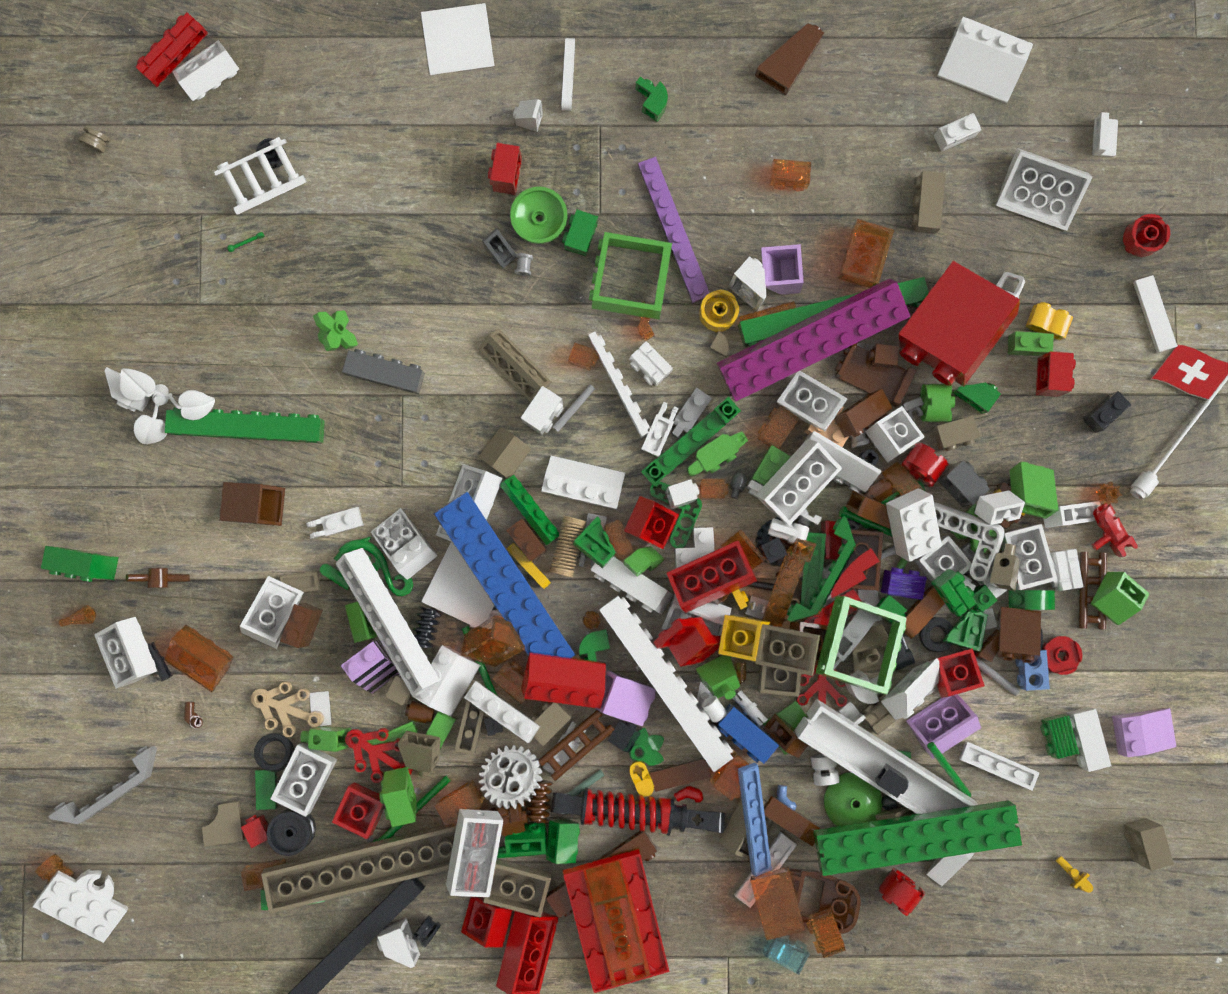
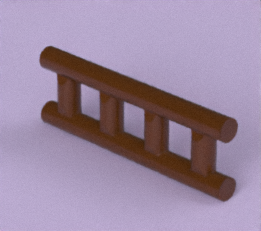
(1084, 599)
(575, 757)

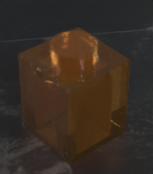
(583, 356)
(713, 488)

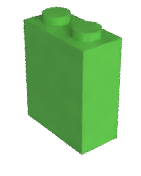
(1036, 488)

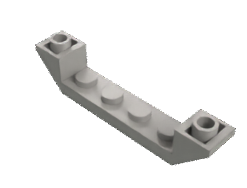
(70, 813)

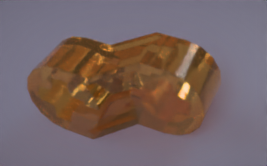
(644, 328)

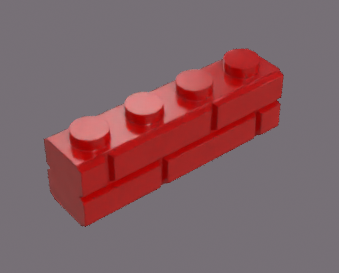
(171, 49)

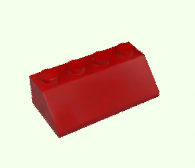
(564, 680)
(527, 953)

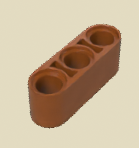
(922, 612)

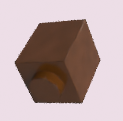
(884, 356)

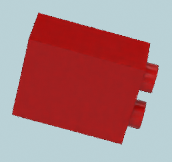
(957, 325)

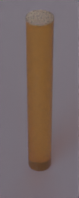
(787, 306)

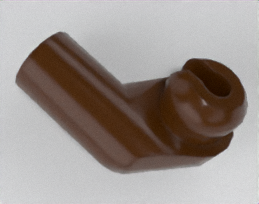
(191, 717)

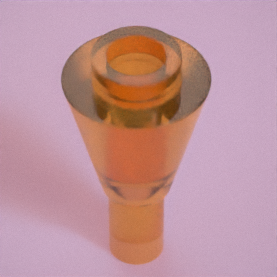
(85, 615)

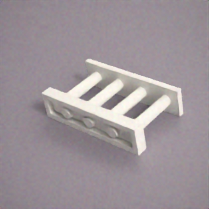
(260, 195)

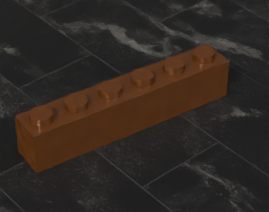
(559, 898)

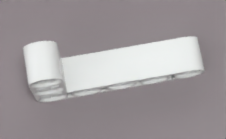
(981, 535)

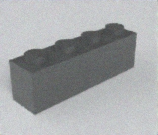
(383, 372)

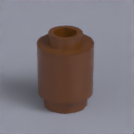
(880, 490)
(419, 712)

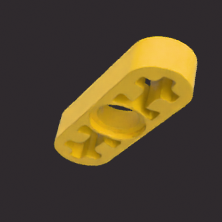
(529, 566)

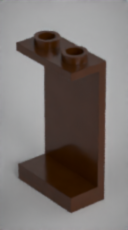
(858, 372)

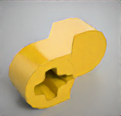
(644, 787)

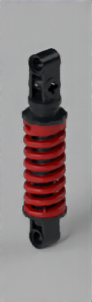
(661, 814)

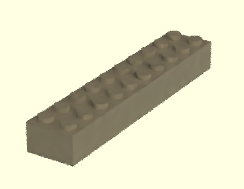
(358, 868)

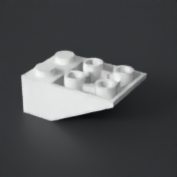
(403, 544)

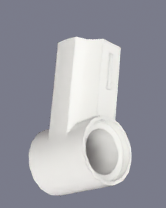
(790, 533)
(712, 707)

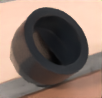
(888, 803)

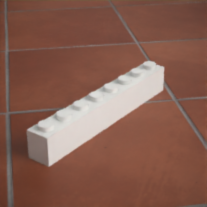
(387, 622)

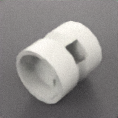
(822, 762)

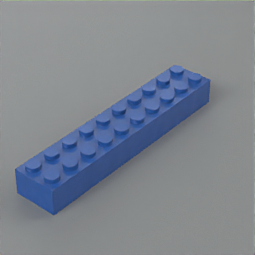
(501, 577)

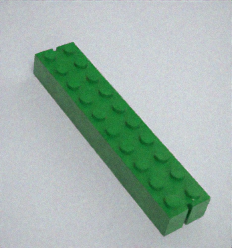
(917, 837)

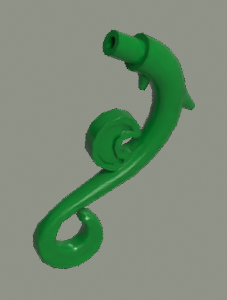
(380, 563)

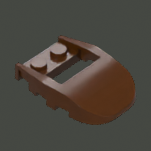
(836, 894)

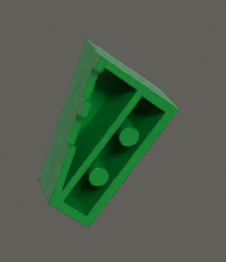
(78, 563)

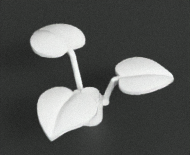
(150, 430)

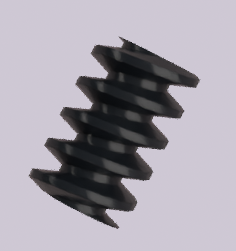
(426, 626)

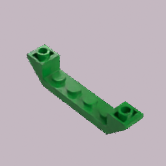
(691, 441)
(843, 531)

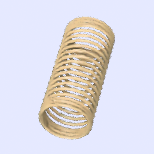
(564, 546)

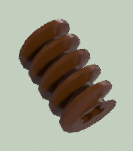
(539, 804)

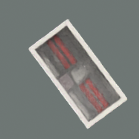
(474, 853)

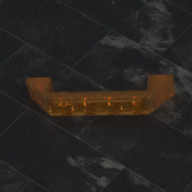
(787, 580)

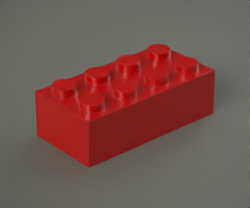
(711, 576)

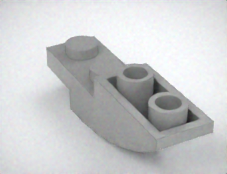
(853, 632)

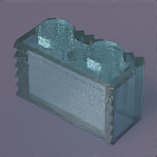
(787, 953)

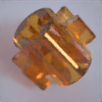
(1113, 495)

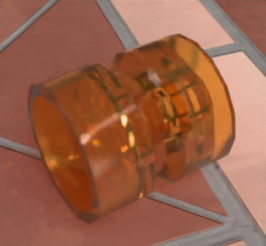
(51, 866)

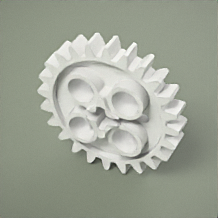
(526, 781)

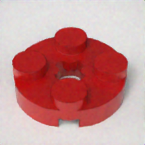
(1071, 660)

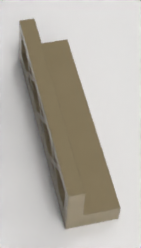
(516, 361)

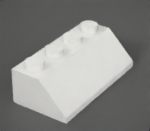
(854, 471)
(799, 481)
(583, 482)
(481, 487)

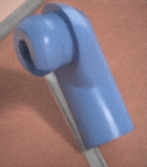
(782, 796)

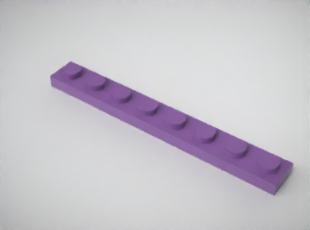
(673, 229)

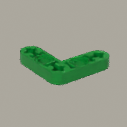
(696, 511)

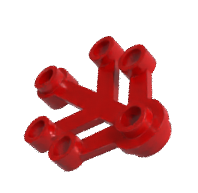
(821, 686)
(375, 751)

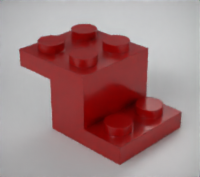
(689, 641)

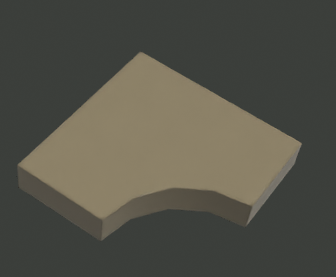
(225, 827)

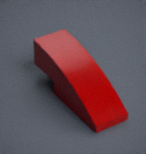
(854, 573)

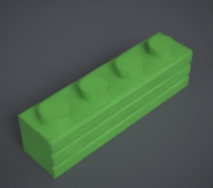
(396, 733)

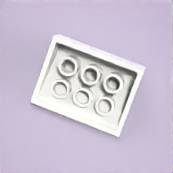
(984, 59)
(1043, 189)

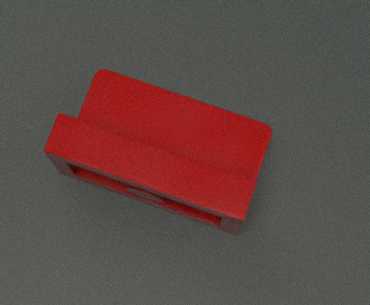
(832, 542)

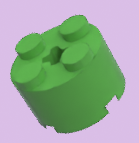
(937, 402)

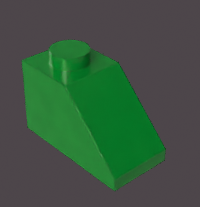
(979, 396)

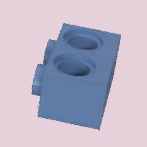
(1038, 669)

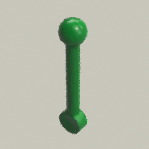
(231, 248)

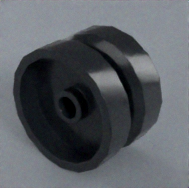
(288, 842)

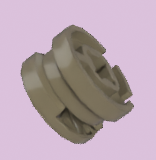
(94, 139)

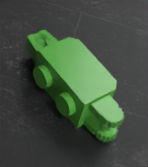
(717, 452)

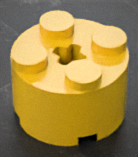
(729, 313)

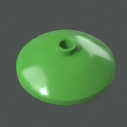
(536, 203)
(840, 797)

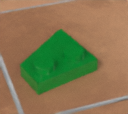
(595, 543)
(968, 631)

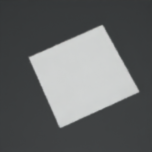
(457, 39)
(458, 591)

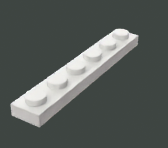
(623, 391)

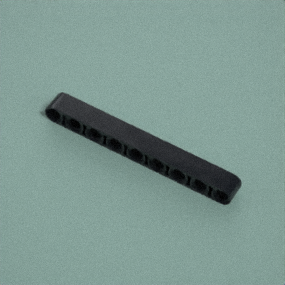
(359, 937)

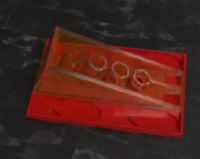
(616, 921)

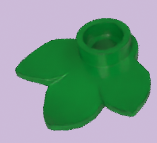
(650, 746)

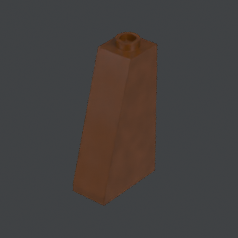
(788, 61)
(868, 508)

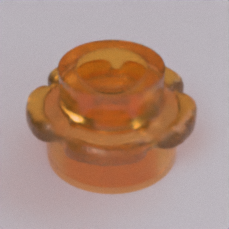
(591, 619)

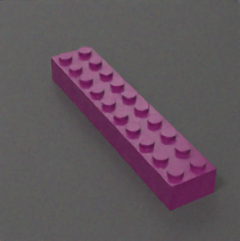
(813, 339)

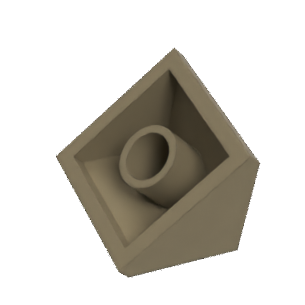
(505, 452)

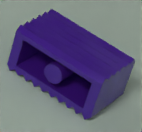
(903, 584)

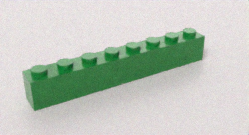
(248, 426)

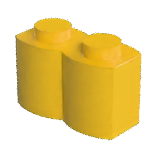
(1048, 320)

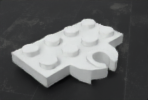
(82, 903)

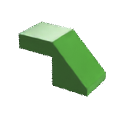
(643, 559)
(441, 727)

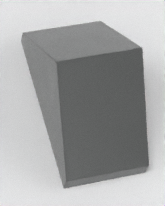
(499, 248)

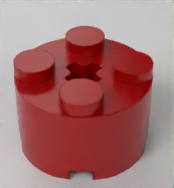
(1146, 235)
(925, 464)
(901, 890)

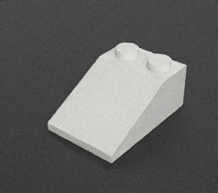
(811, 401)
(270, 612)

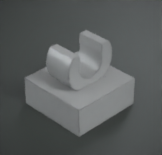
(913, 406)
(756, 607)

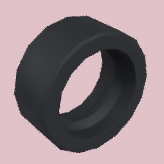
(258, 752)

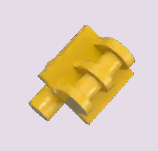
(1080, 880)

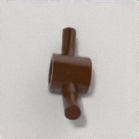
(157, 578)

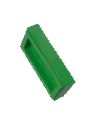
(265, 786)

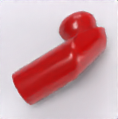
(689, 792)

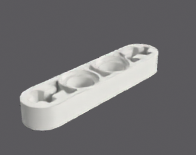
(568, 74)

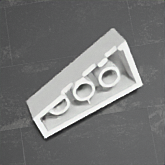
(636, 587)

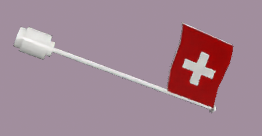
(1195, 375)

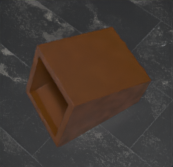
(252, 503)

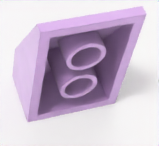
(1144, 732)

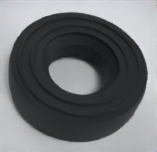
(924, 634)

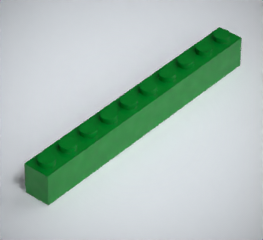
(762, 327)

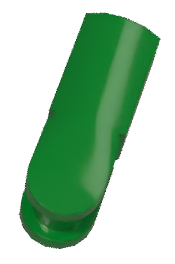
(334, 575)

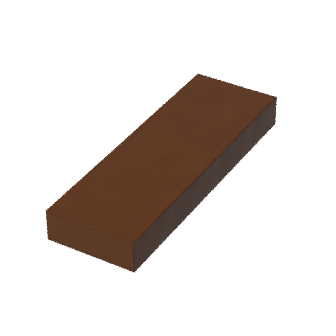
(680, 774)

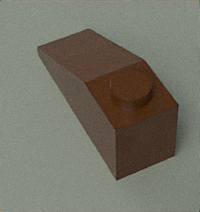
(791, 820)

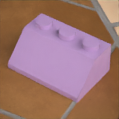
(944, 723)

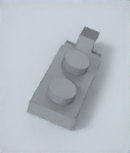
(690, 412)

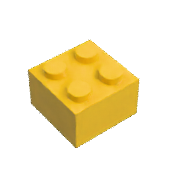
(740, 637)

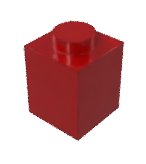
(255, 830)

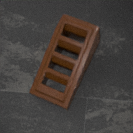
(989, 647)

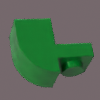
(656, 98)
(1032, 599)
(594, 642)

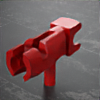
(1113, 531)

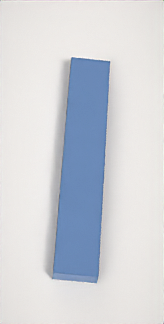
(754, 819)

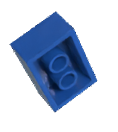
(747, 735)

